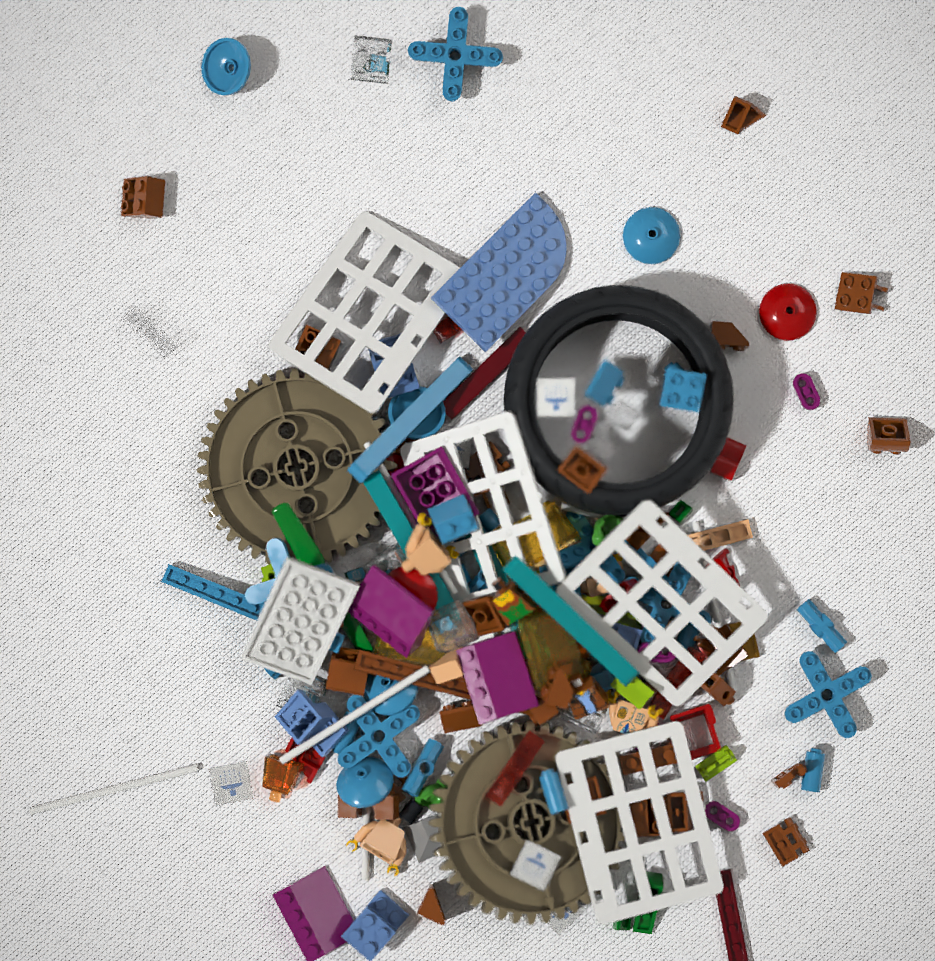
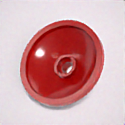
(778, 321)
(417, 584)

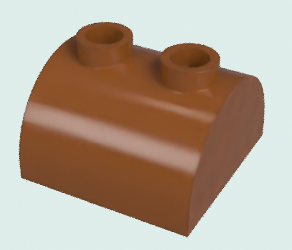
(888, 435)

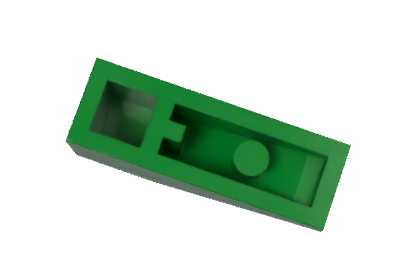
(645, 922)

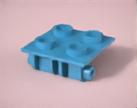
(682, 390)

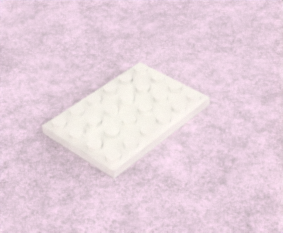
(299, 620)

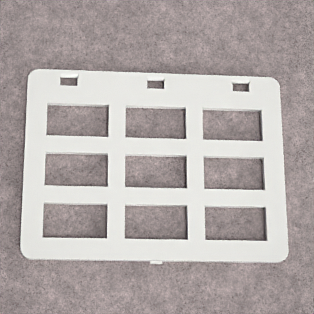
(403, 352)
(414, 450)
(687, 553)
(592, 853)

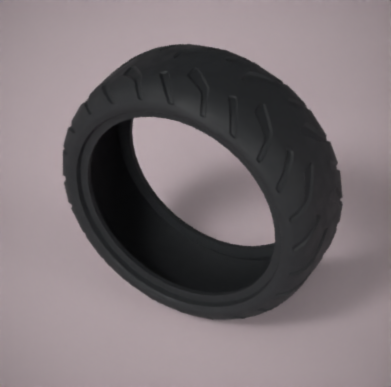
(670, 320)

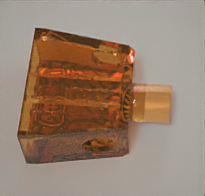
(280, 777)

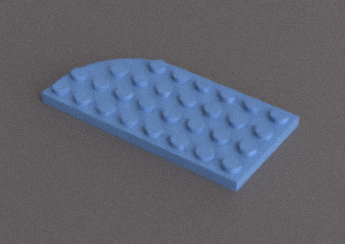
(506, 273)

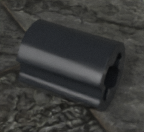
(410, 811)

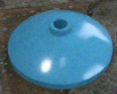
(219, 63)
(646, 248)
(429, 426)
(395, 703)
(365, 789)

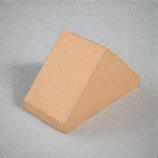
(447, 668)

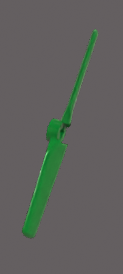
(307, 552)

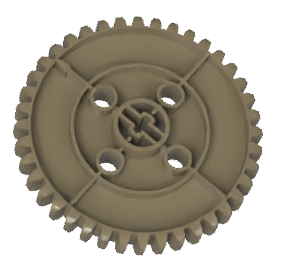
(251, 441)
(484, 863)

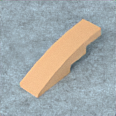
(722, 535)

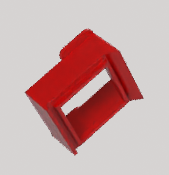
(708, 713)

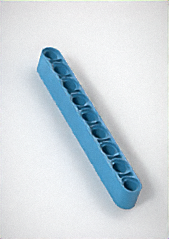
(409, 420)

